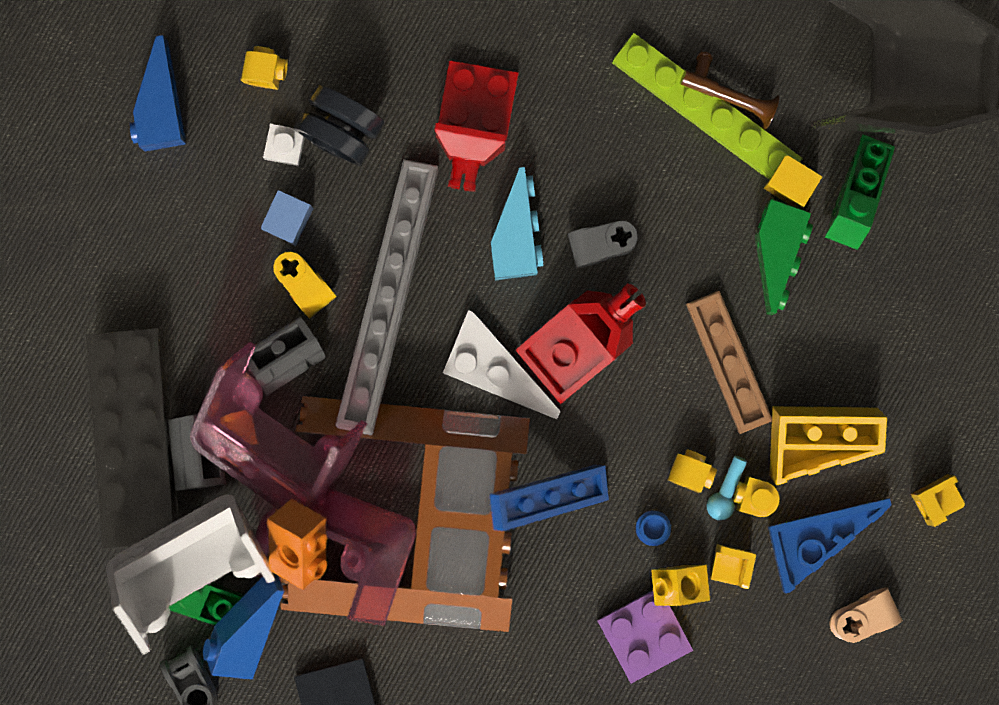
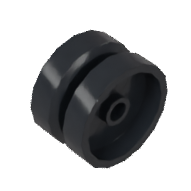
(340, 122)

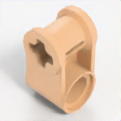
(871, 615)

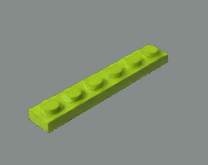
(708, 113)

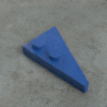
(808, 542)

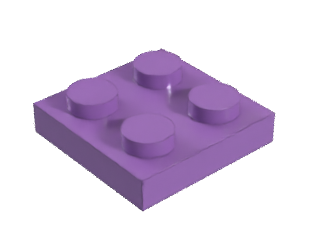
(644, 636)

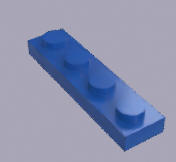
(548, 497)

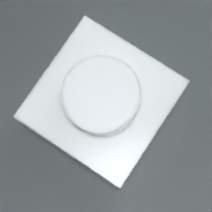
(283, 145)

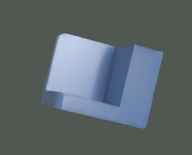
(287, 217)

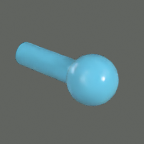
(721, 505)

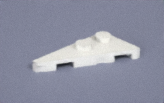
(487, 365)

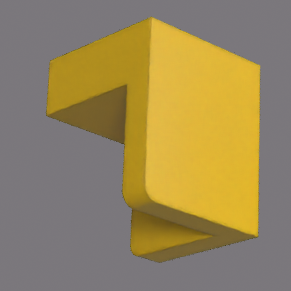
(793, 182)
(938, 500)
(732, 566)

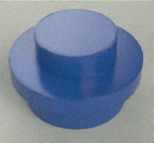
(653, 528)

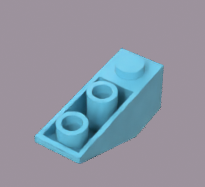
(513, 239)

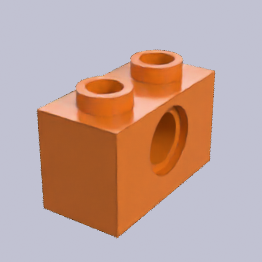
(297, 544)

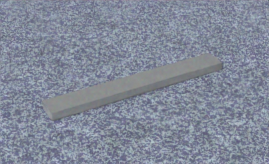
(387, 296)

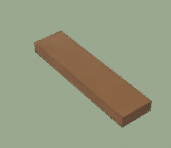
(729, 362)

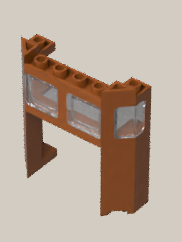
(455, 547)

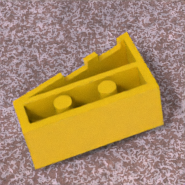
(821, 438)

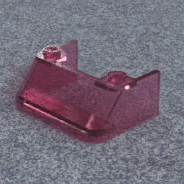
(260, 449)
(373, 554)

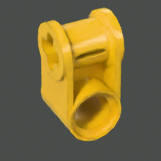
(306, 288)

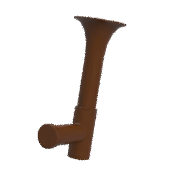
(698, 81)

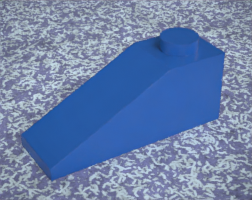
(157, 106)
(243, 631)

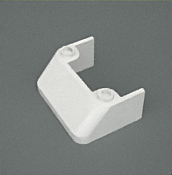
(179, 562)

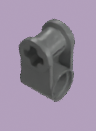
(595, 245)
(189, 678)

